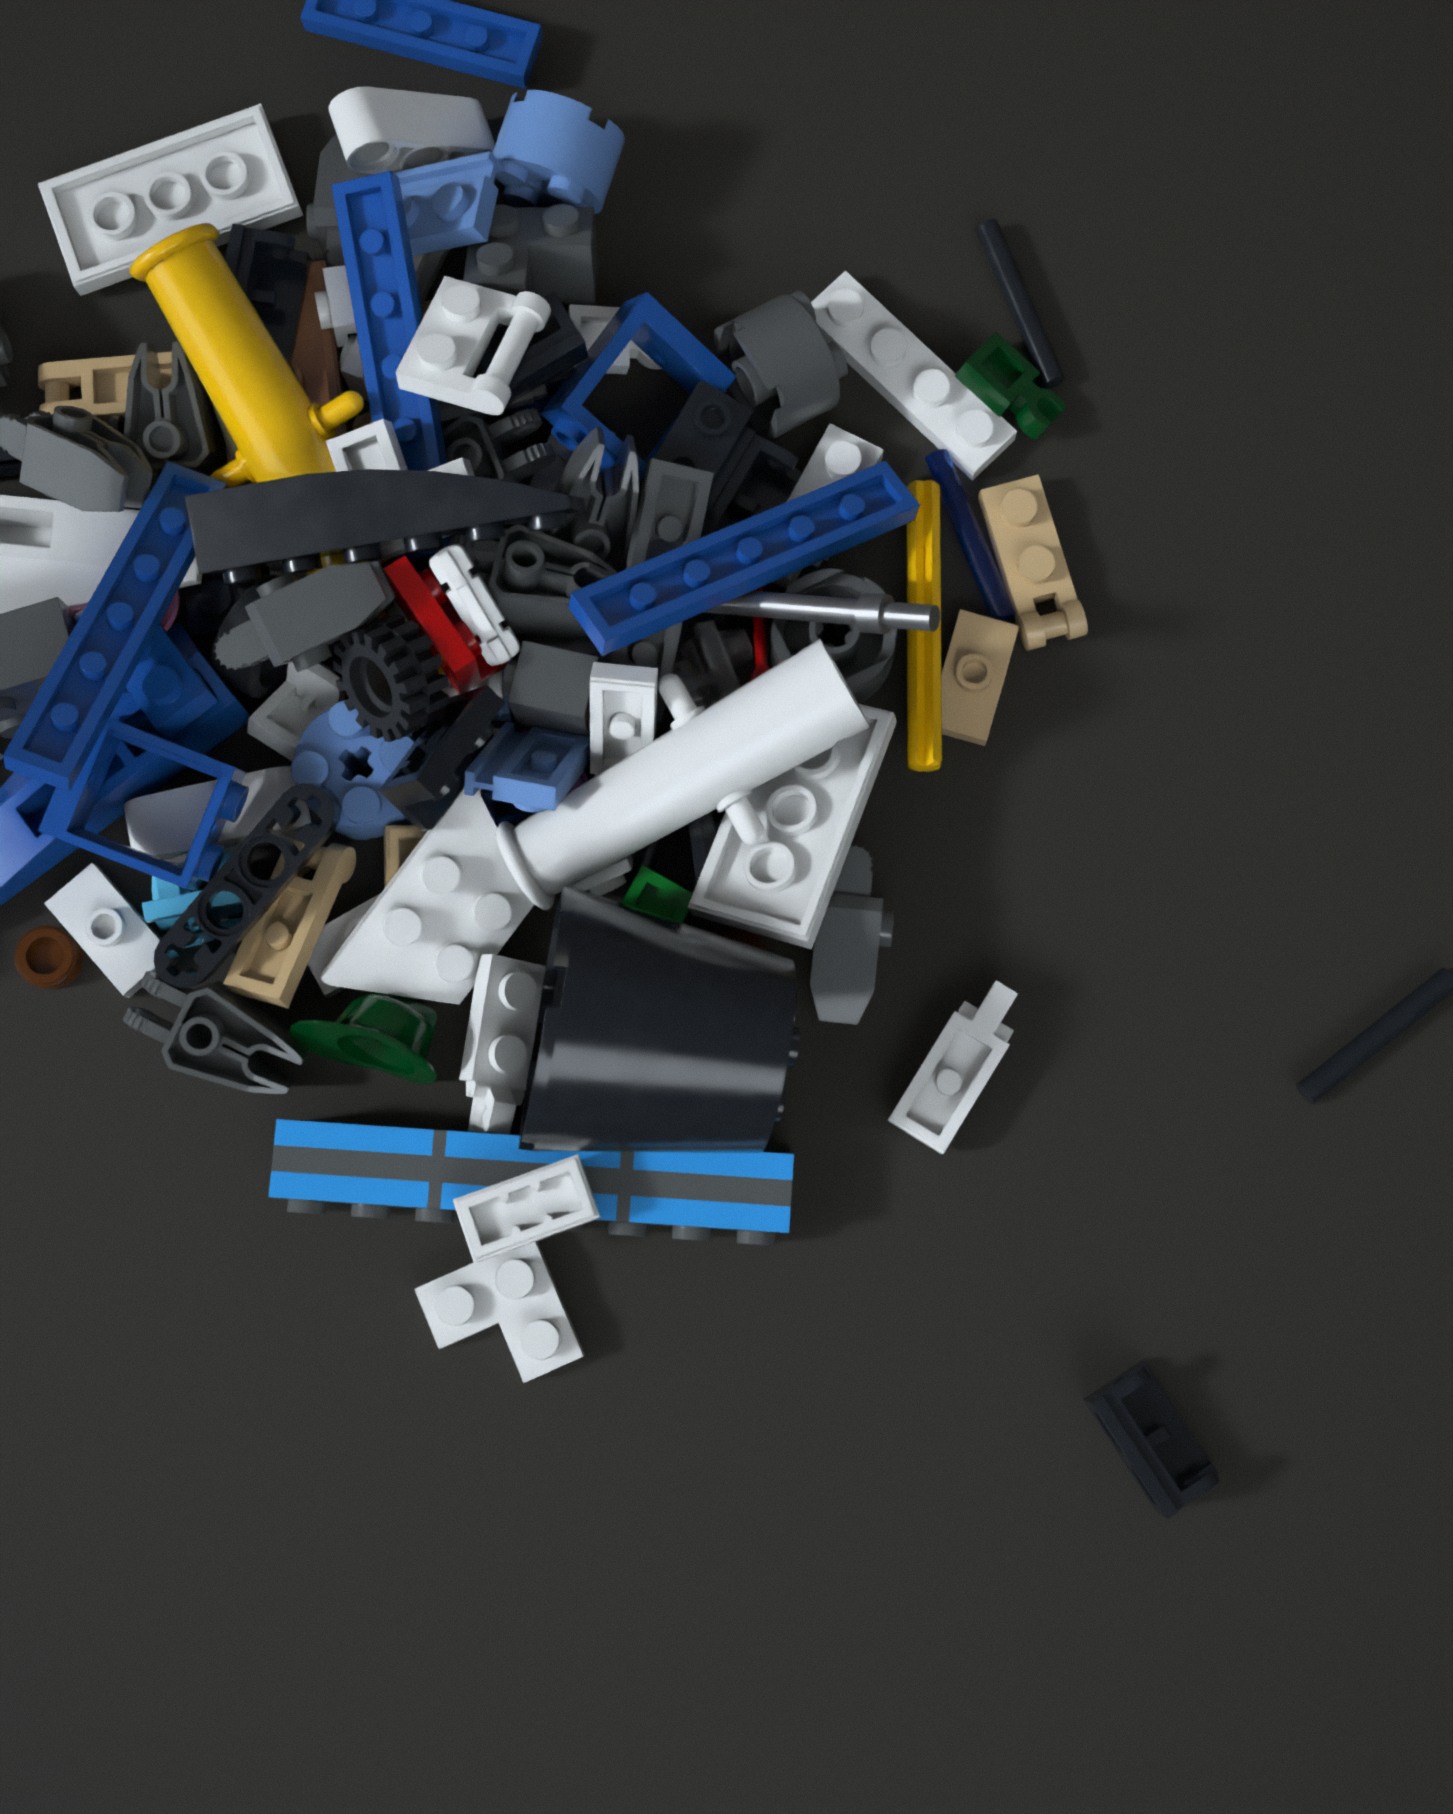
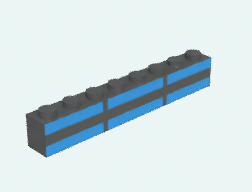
(431, 1167)

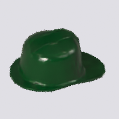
(376, 1034)

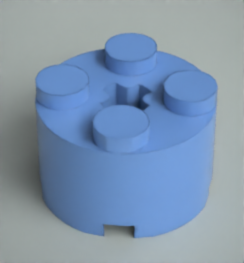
(555, 152)
(330, 755)

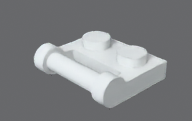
(455, 338)

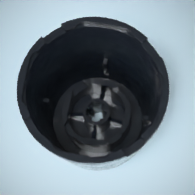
(656, 1036)

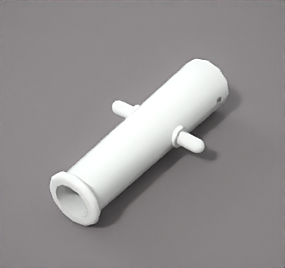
(696, 767)

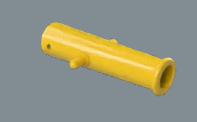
(241, 365)

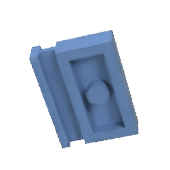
(450, 202)
(529, 768)

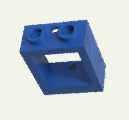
(660, 338)
(70, 810)

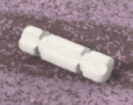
(474, 604)

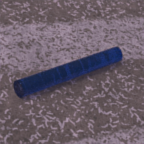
(970, 536)

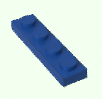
(433, 33)

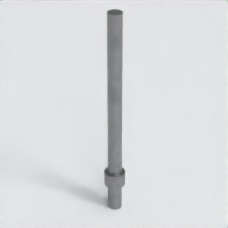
(869, 612)

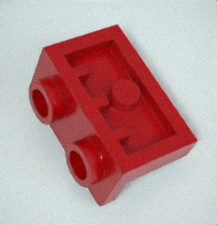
(431, 609)

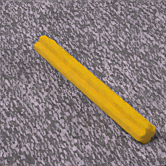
(924, 647)

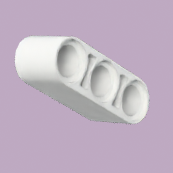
(406, 129)
(168, 820)

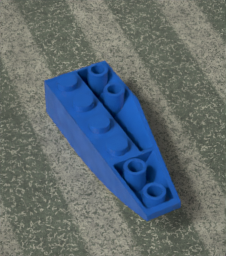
(132, 774)

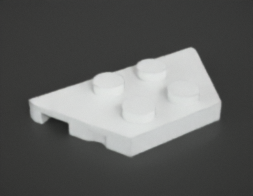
(436, 914)

